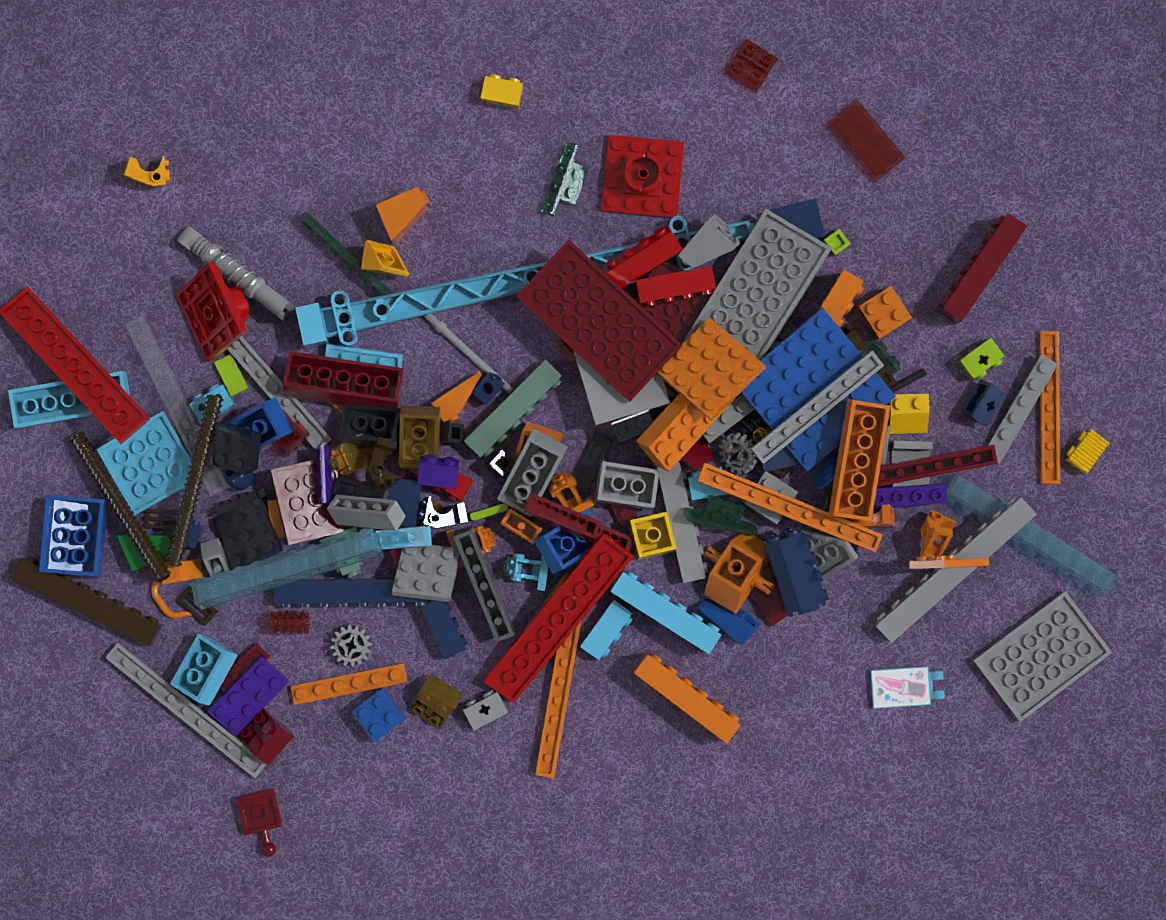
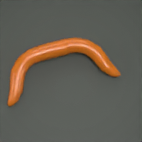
(162, 605)

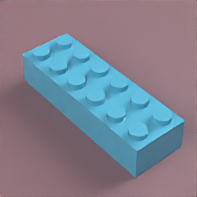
(51, 403)
(663, 611)

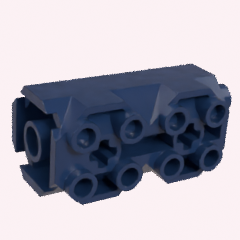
(795, 571)

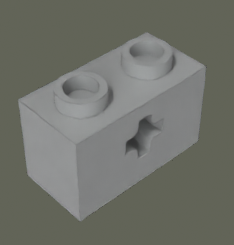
(496, 709)

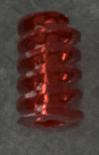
(289, 622)

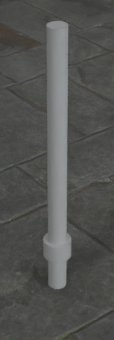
(442, 328)

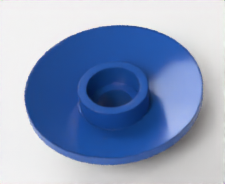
(825, 474)

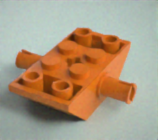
(732, 587)

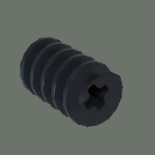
(751, 424)

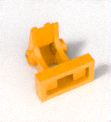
(134, 172)

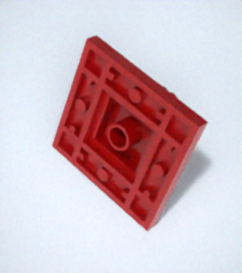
(650, 195)
(213, 310)

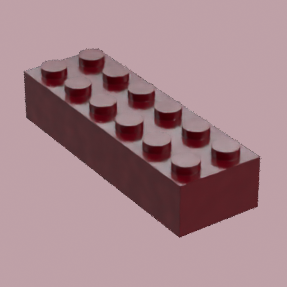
(982, 268)
(342, 381)

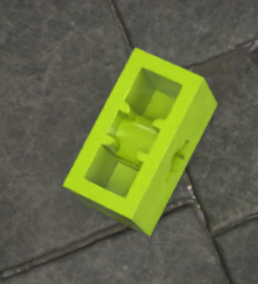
(988, 350)

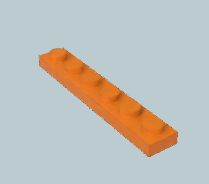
(349, 684)

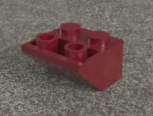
(265, 736)

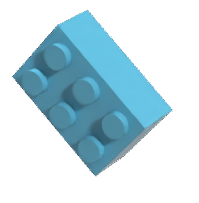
(203, 669)

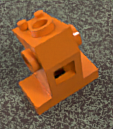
(576, 503)
(883, 518)
(936, 527)
(485, 536)

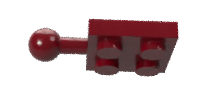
(259, 814)

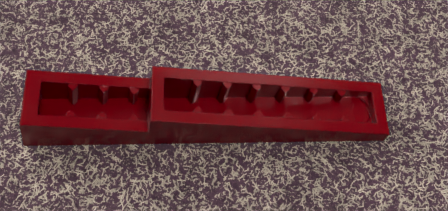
(572, 521)

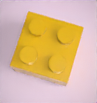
(652, 536)

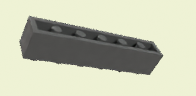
(484, 583)

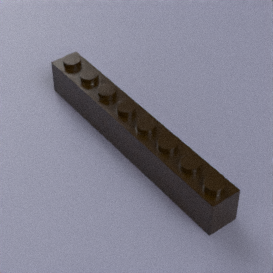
(90, 603)

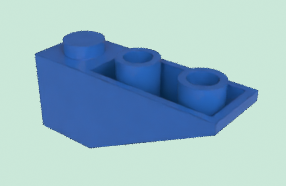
(737, 626)

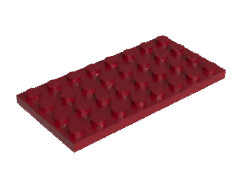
(599, 320)

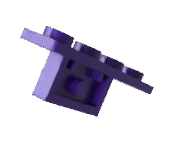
(911, 495)

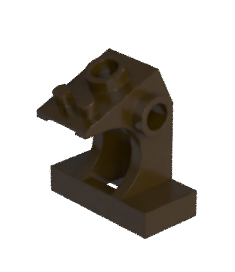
(380, 453)

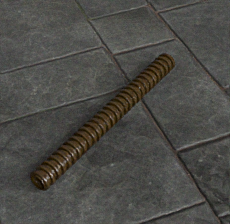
(194, 479)
(120, 506)

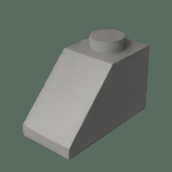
(214, 557)

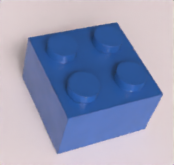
(379, 714)

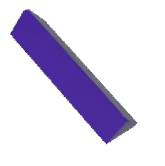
(324, 475)

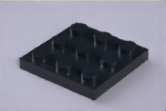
(247, 534)

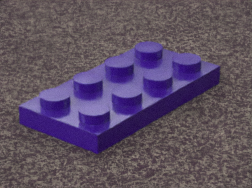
(248, 695)

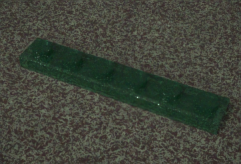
(339, 249)

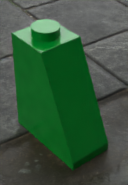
(134, 559)

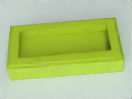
(231, 375)
(489, 512)

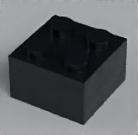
(236, 448)

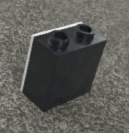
(632, 426)

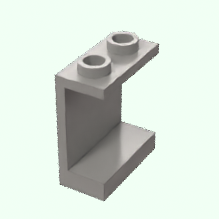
(907, 451)

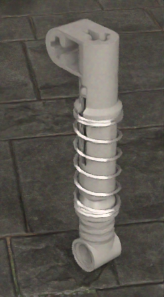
(253, 286)

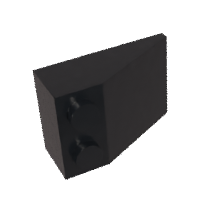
(364, 424)

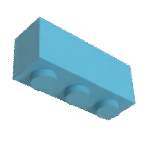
(607, 630)

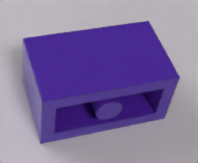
(438, 471)

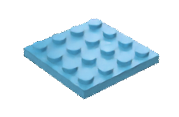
(148, 463)

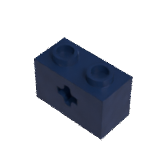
(983, 402)

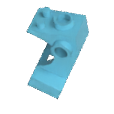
(512, 568)

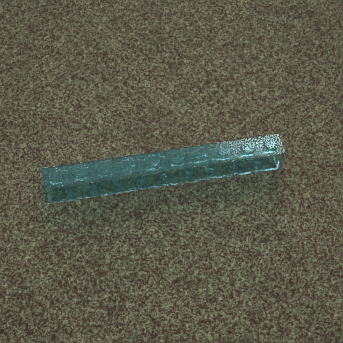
(1034, 538)
(286, 568)

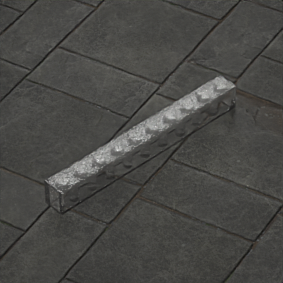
(174, 398)

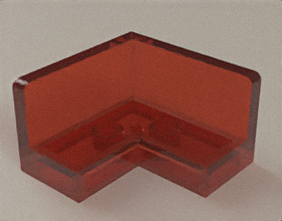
(294, 440)

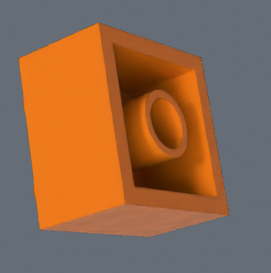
(884, 312)

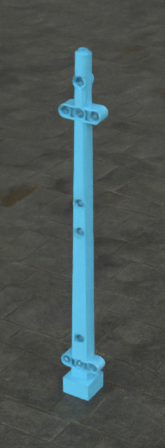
(320, 323)

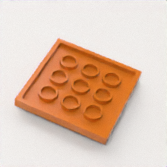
(711, 369)

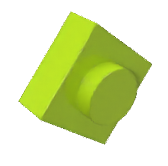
(837, 242)

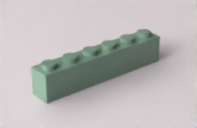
(513, 409)

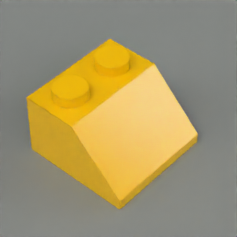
(909, 413)

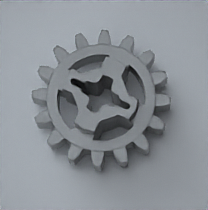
(737, 453)
(347, 657)

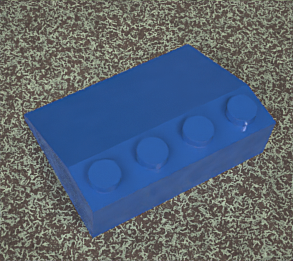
(73, 535)

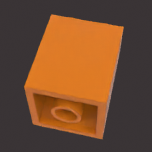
(402, 212)

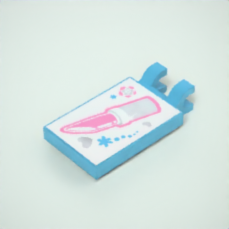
(904, 687)

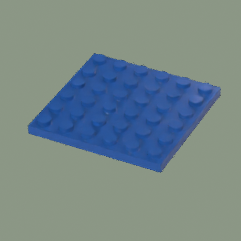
(800, 370)

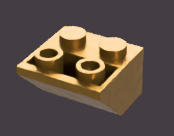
(435, 701)

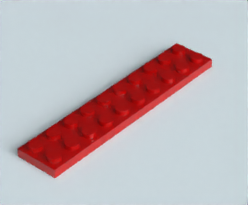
(74, 365)
(558, 617)

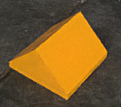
(382, 260)

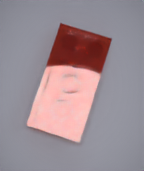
(866, 140)

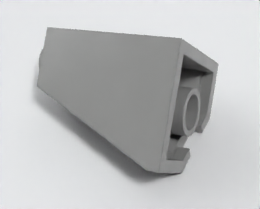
(709, 243)

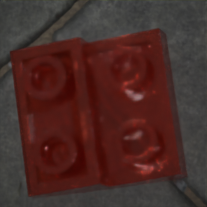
(751, 65)

